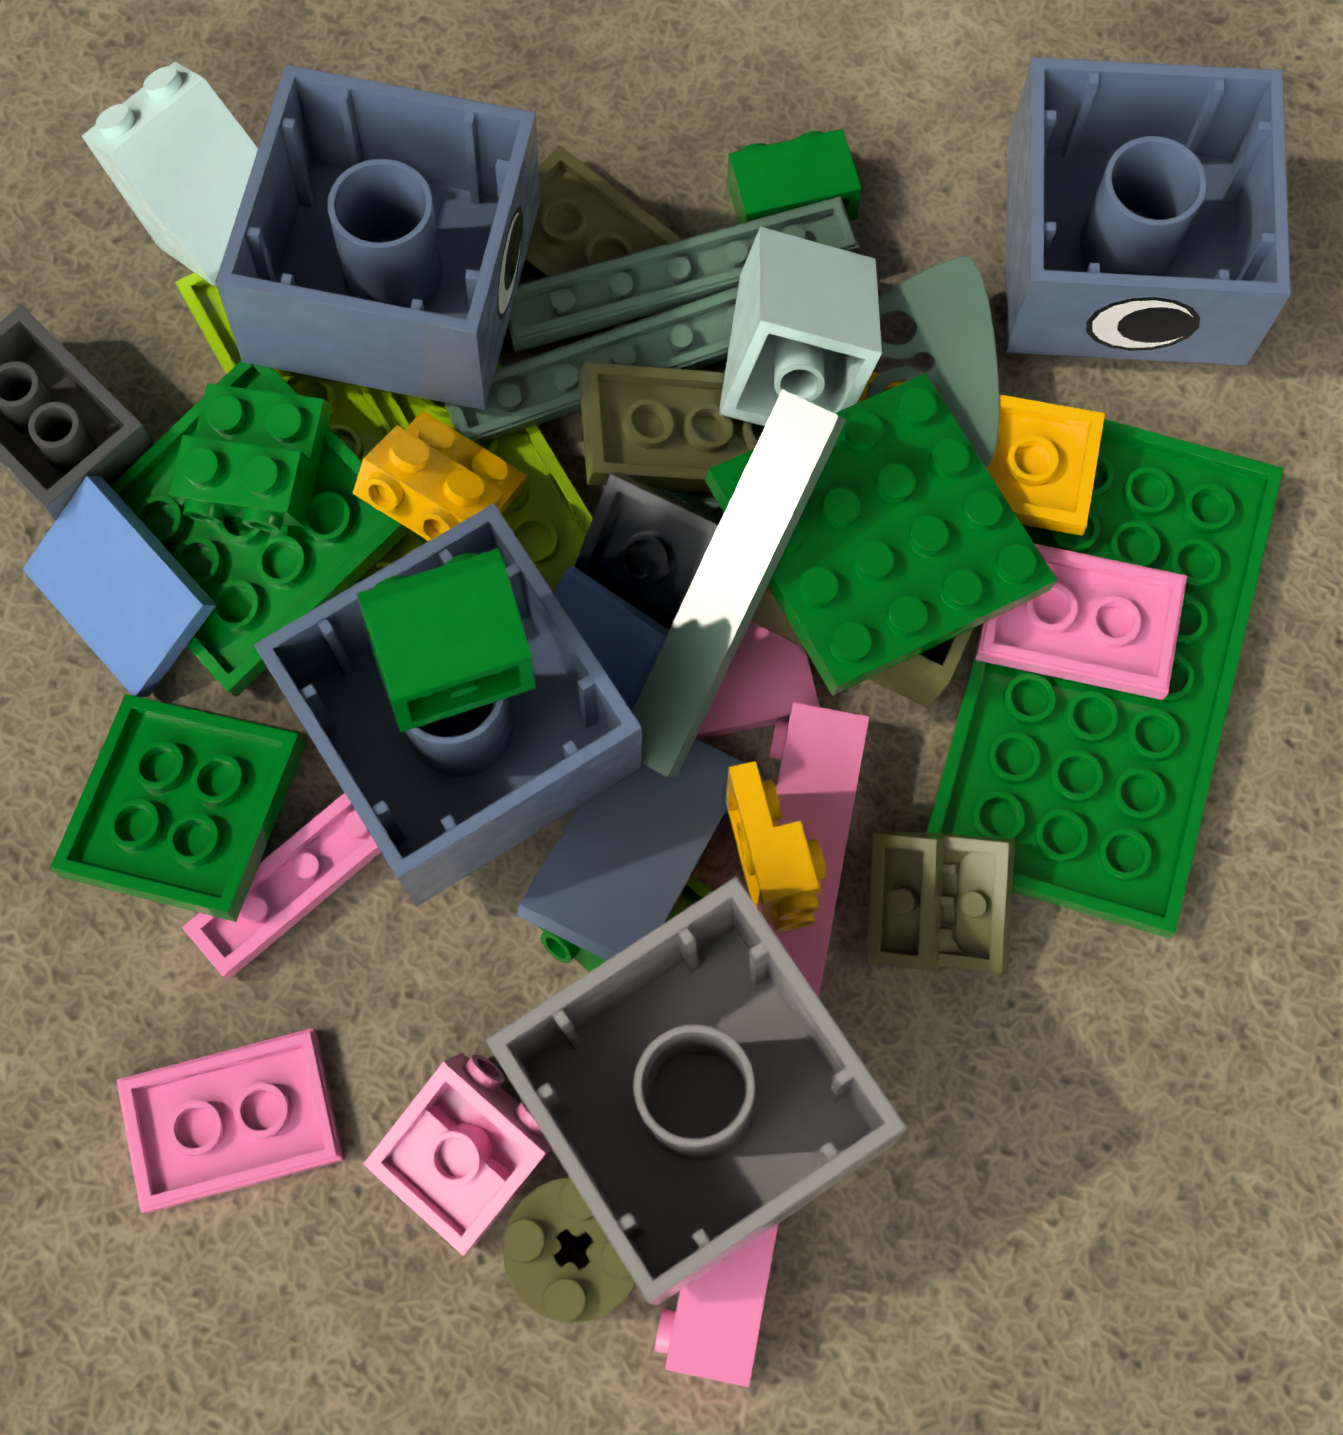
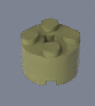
(532, 1261)

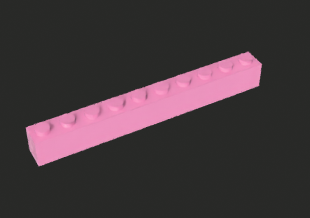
(818, 776)

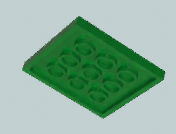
(896, 540)
(256, 574)

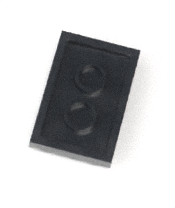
(645, 546)

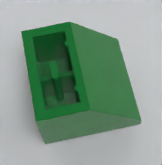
(447, 639)

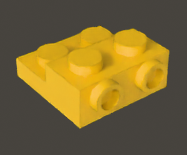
(434, 477)
(776, 860)

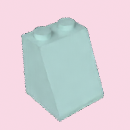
(177, 164)
(801, 327)

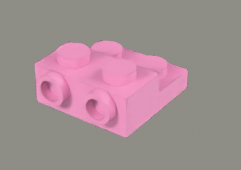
(461, 1150)

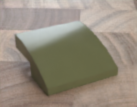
(940, 901)

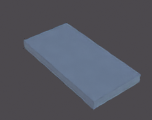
(630, 854)

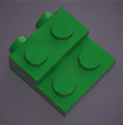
(251, 457)

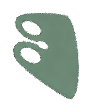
(959, 334)

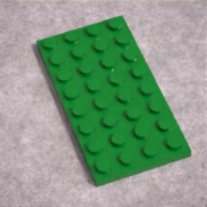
(1103, 779)

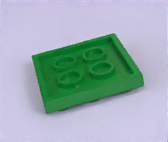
(179, 807)

